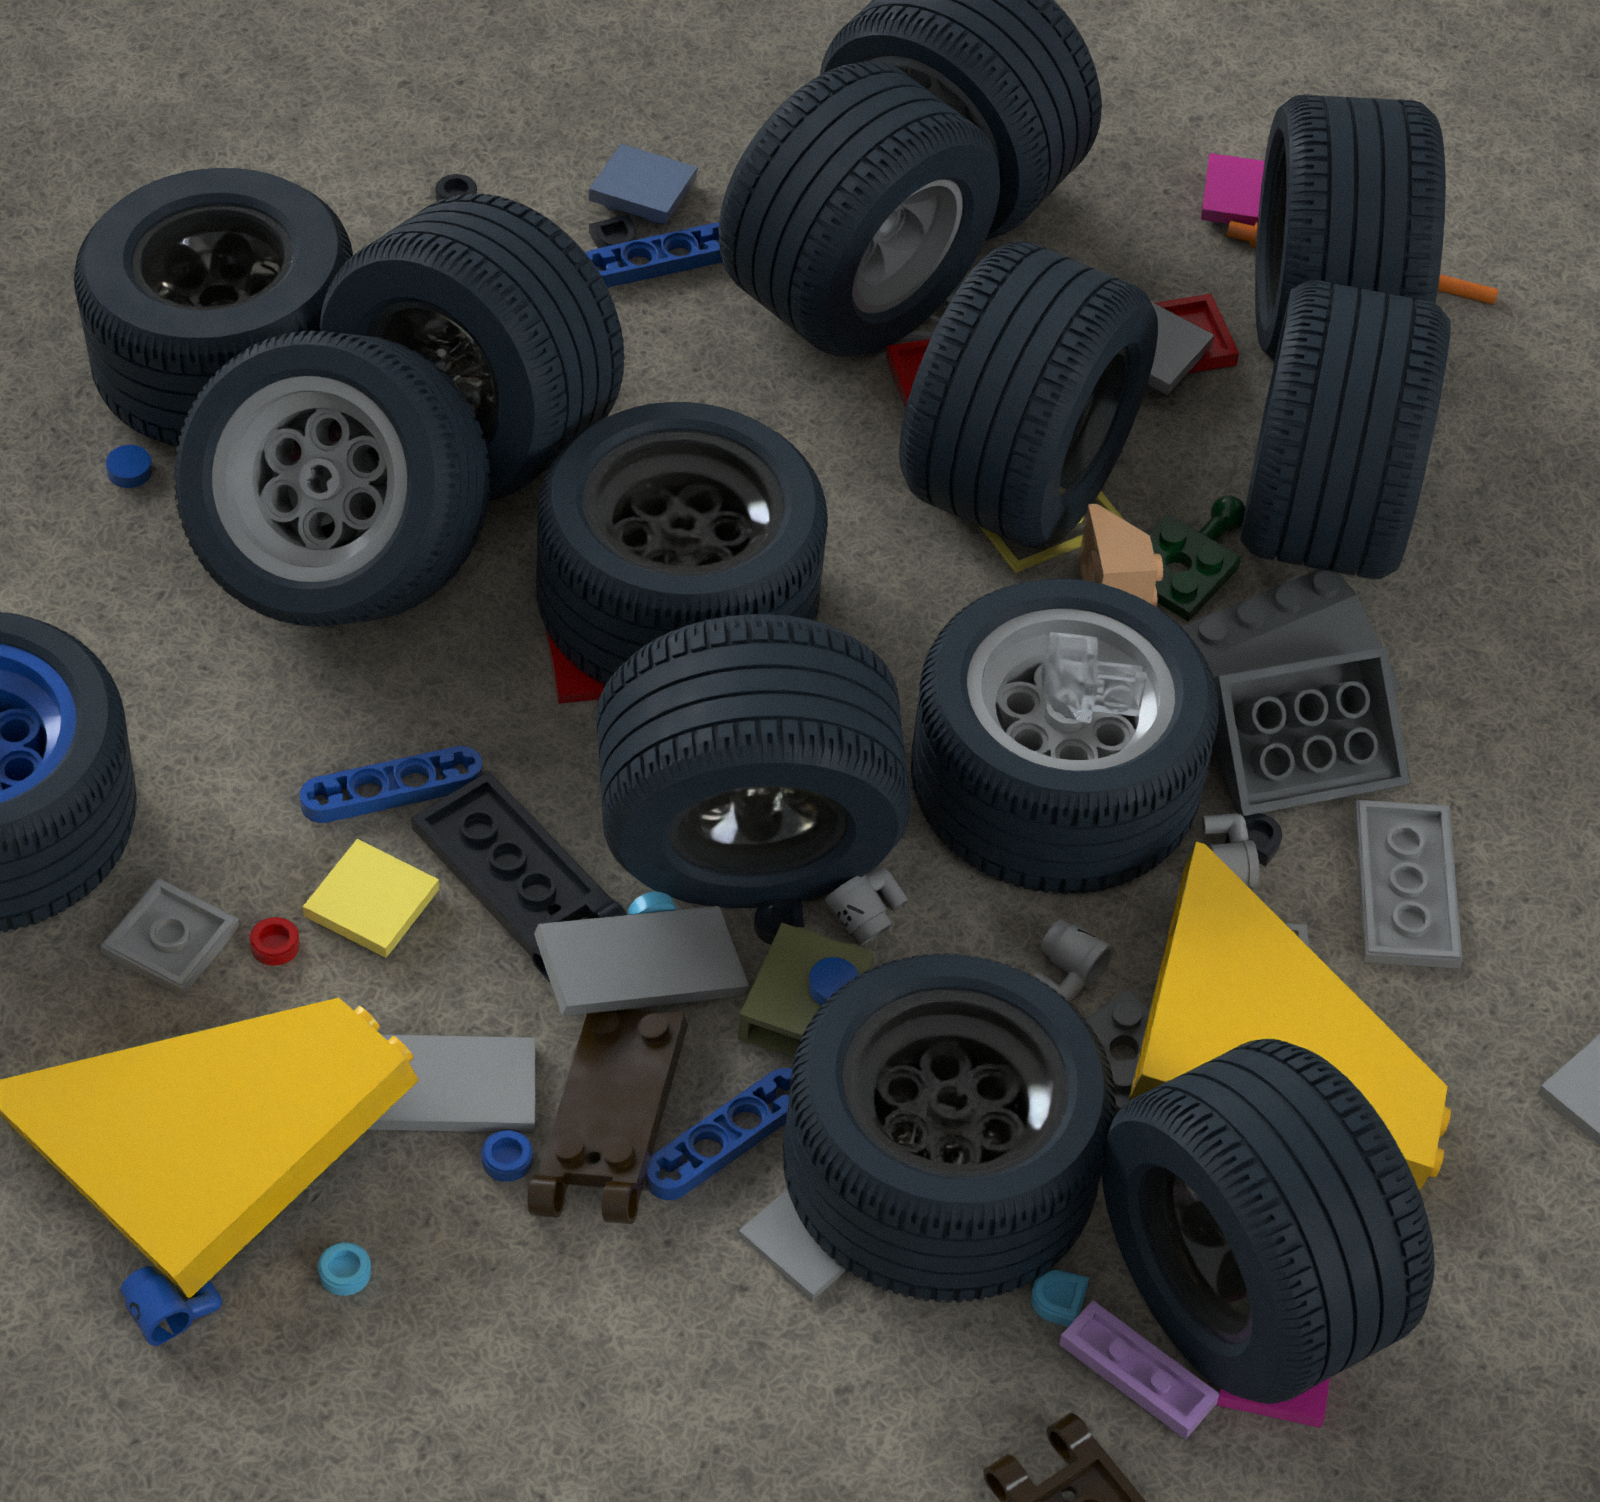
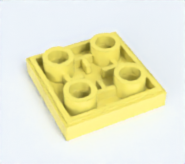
(371, 898)

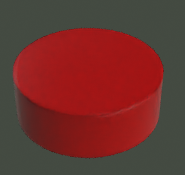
(274, 941)

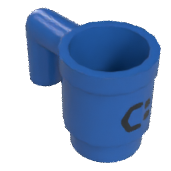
(154, 1298)

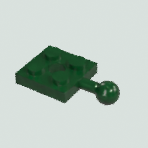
(1207, 560)

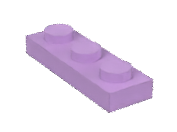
(1139, 1369)

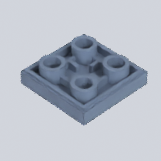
(642, 184)

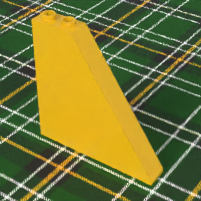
(1245, 977)
(210, 1129)

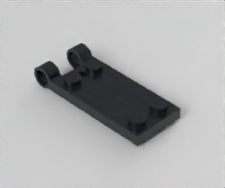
(510, 862)

